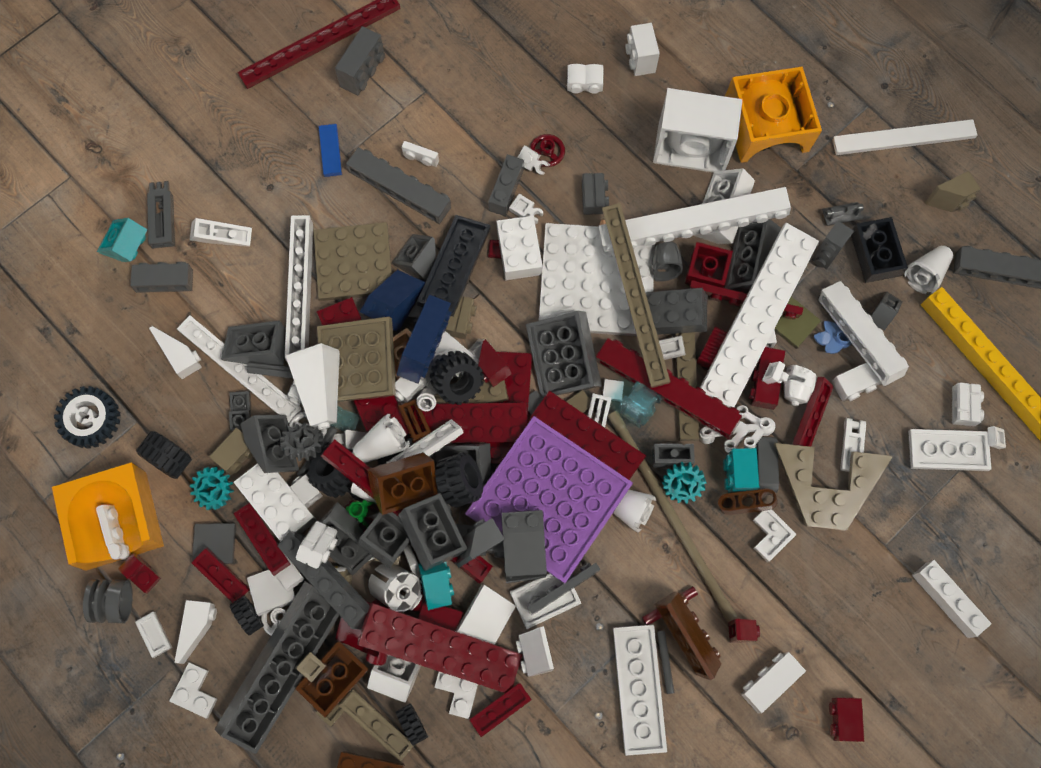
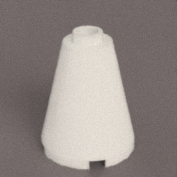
(929, 270)
(382, 440)
(635, 509)

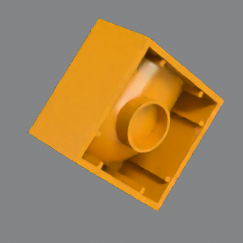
(80, 527)

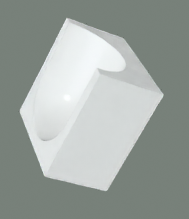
(697, 130)

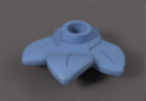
(832, 338)

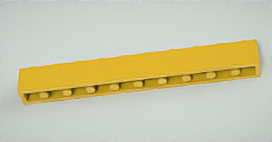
(986, 358)

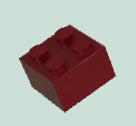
(709, 265)

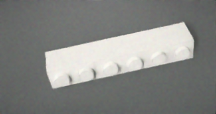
(863, 333)

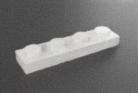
(432, 442)

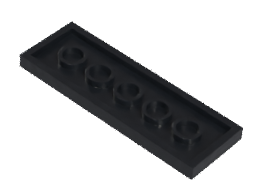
(455, 262)

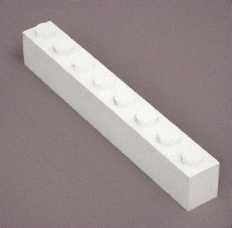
(299, 284)

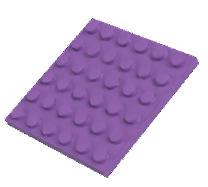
(564, 482)

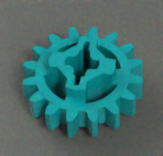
(689, 476)
(211, 498)

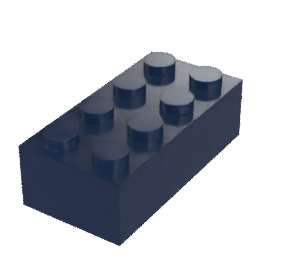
(424, 339)

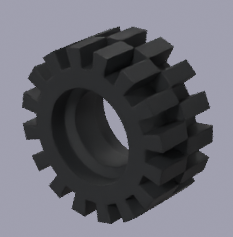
(246, 615)
(411, 724)

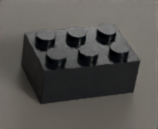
(878, 250)

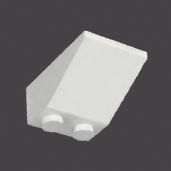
(535, 652)

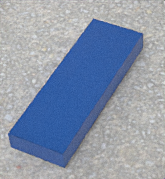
(330, 150)

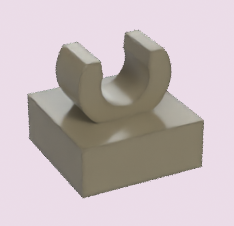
(310, 667)

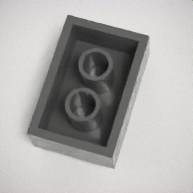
(360, 61)
(679, 310)
(432, 532)

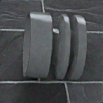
(107, 601)

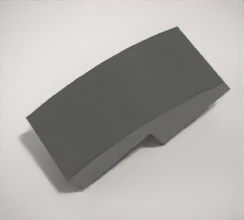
(240, 408)

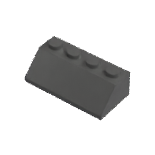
(749, 254)

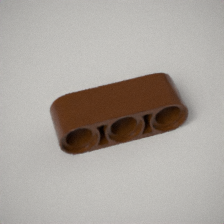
(739, 497)

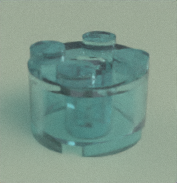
(640, 404)

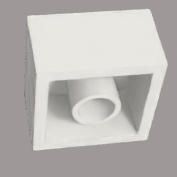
(642, 49)

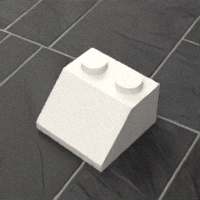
(394, 678)

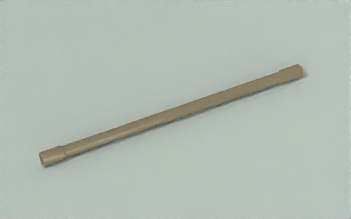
(723, 604)

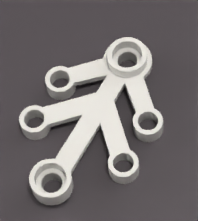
(742, 430)

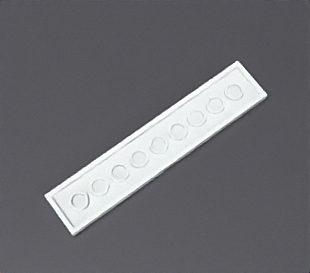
(759, 315)

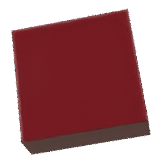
(494, 249)

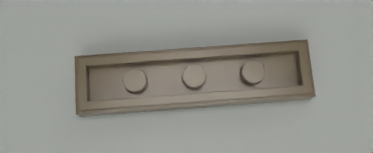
(376, 725)

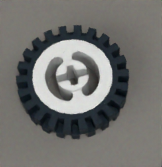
(76, 409)

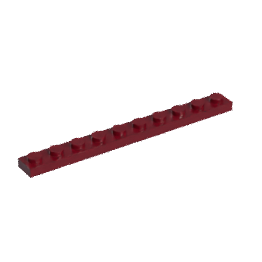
(317, 41)
(357, 472)

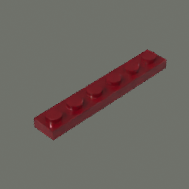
(736, 298)

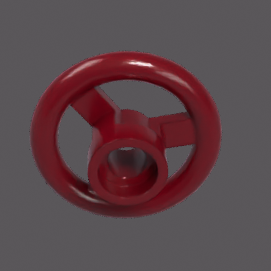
(547, 141)

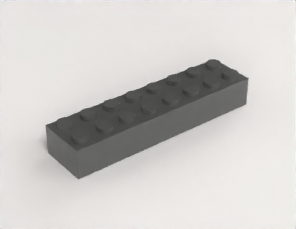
(274, 672)

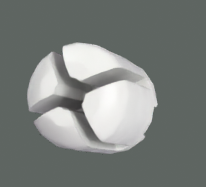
(398, 580)

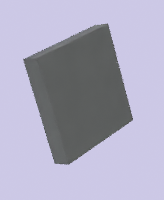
(218, 538)

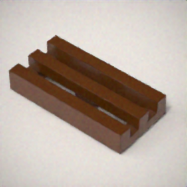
(420, 434)

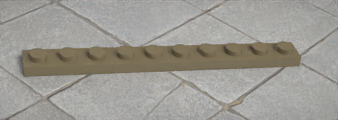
(636, 296)

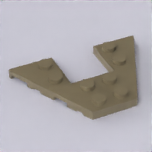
(830, 506)

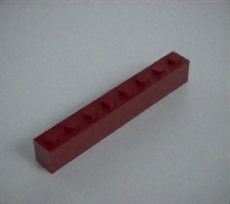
(677, 393)

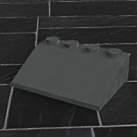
(563, 354)

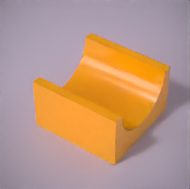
(774, 111)

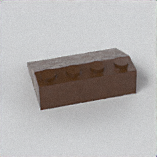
(689, 635)

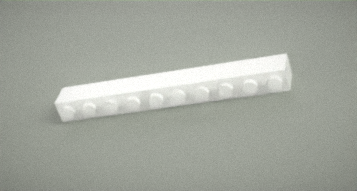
(704, 218)

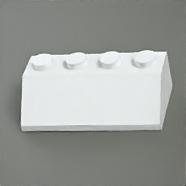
(723, 186)

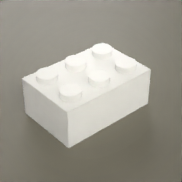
(519, 248)

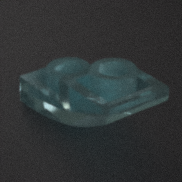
(345, 420)

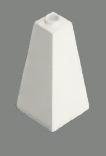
(316, 379)

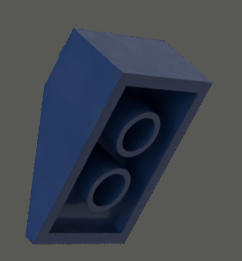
(393, 298)

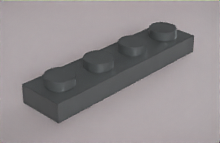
(556, 592)

